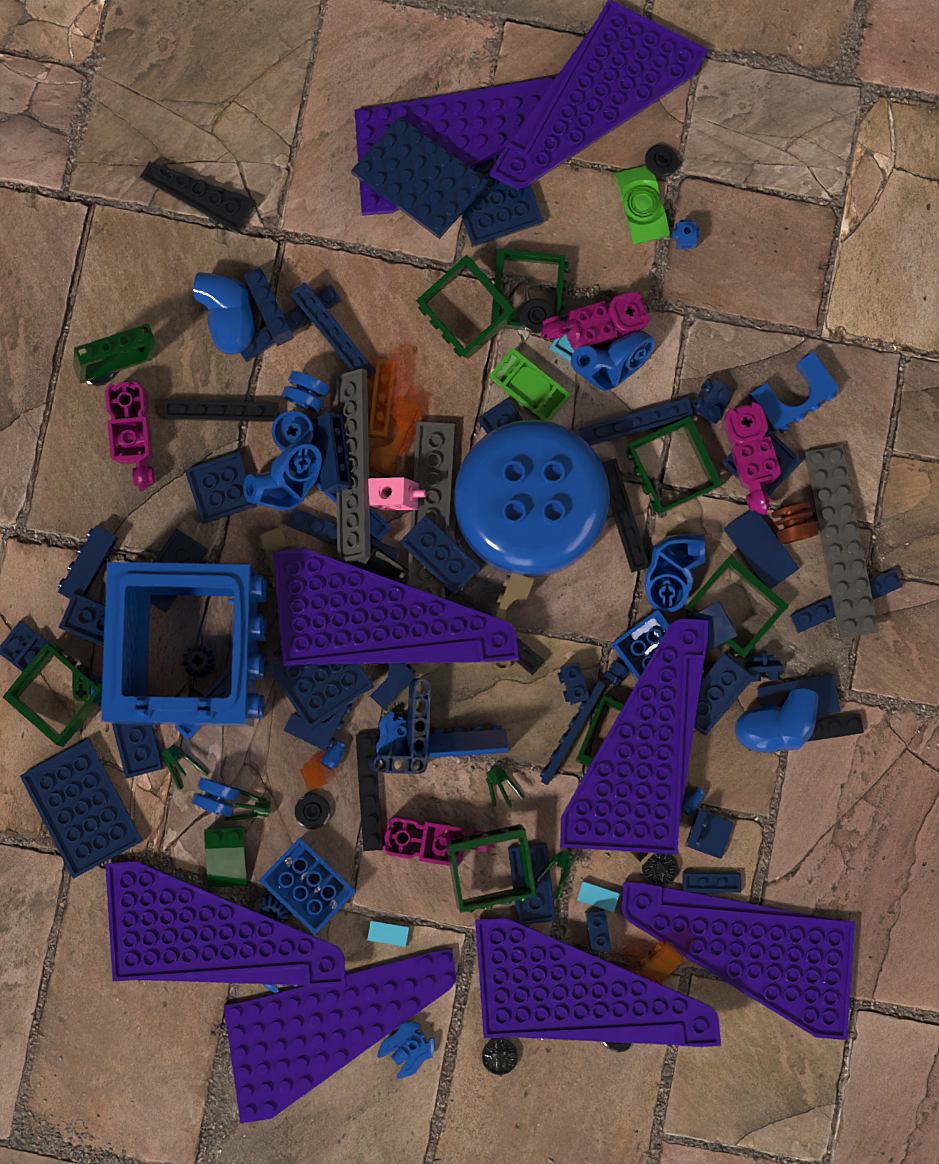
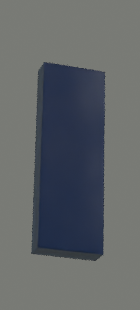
(711, 882)

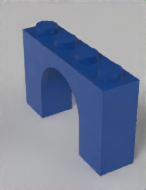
(820, 387)

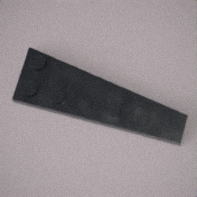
(212, 201)

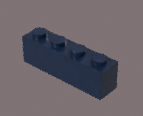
(268, 306)
(332, 445)
(88, 563)

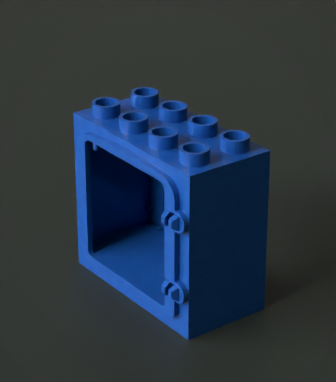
(127, 643)

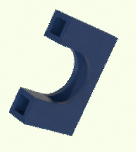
(395, 683)
(321, 735)

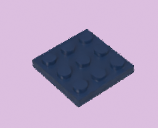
(787, 461)
(219, 488)

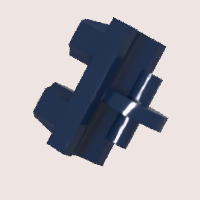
(764, 663)

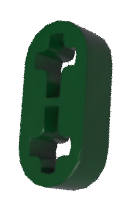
(76, 685)

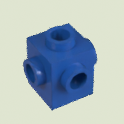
(686, 234)

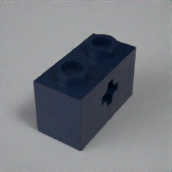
(598, 931)

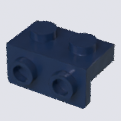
(712, 400)
(574, 684)

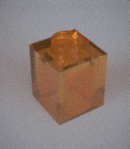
(313, 775)

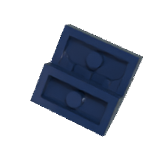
(21, 645)

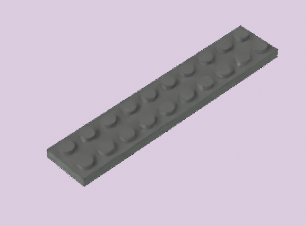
(434, 474)
(353, 503)
(841, 542)

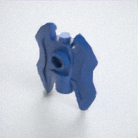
(394, 734)
(409, 1047)

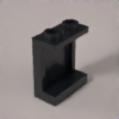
(383, 565)

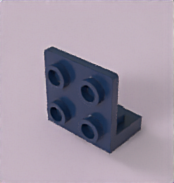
(709, 834)

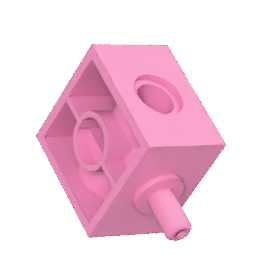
(394, 493)

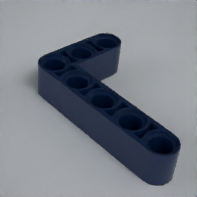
(412, 735)

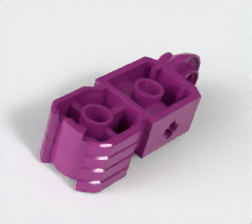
(599, 322)
(130, 430)
(752, 453)
(424, 840)

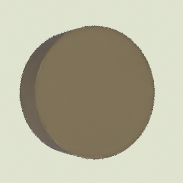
(501, 666)

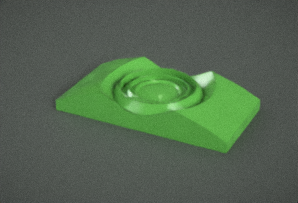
(642, 205)
(529, 386)

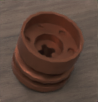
(794, 523)

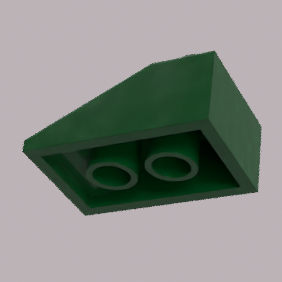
(226, 856)

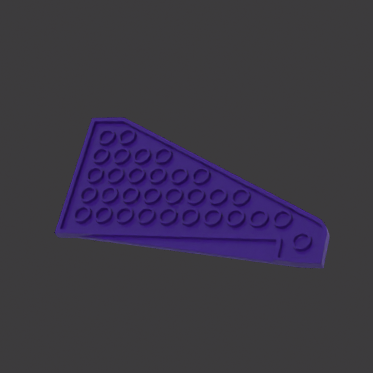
(606, 81)
(465, 124)
(358, 617)
(640, 772)
(188, 934)
(773, 955)
(563, 993)
(308, 1033)

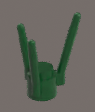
(173, 756)
(496, 777)
(261, 808)
(564, 863)

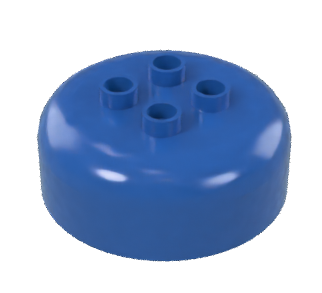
(531, 498)

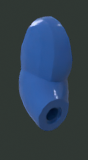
(230, 313)
(613, 365)
(288, 480)
(671, 570)
(777, 727)

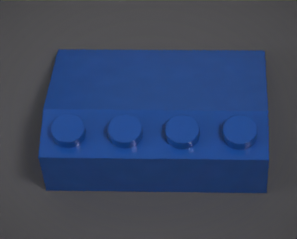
(640, 642)
(468, 743)
(307, 886)

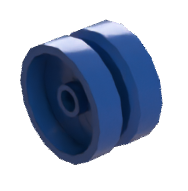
(305, 391)
(290, 422)
(215, 797)

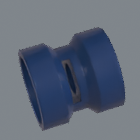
(616, 673)

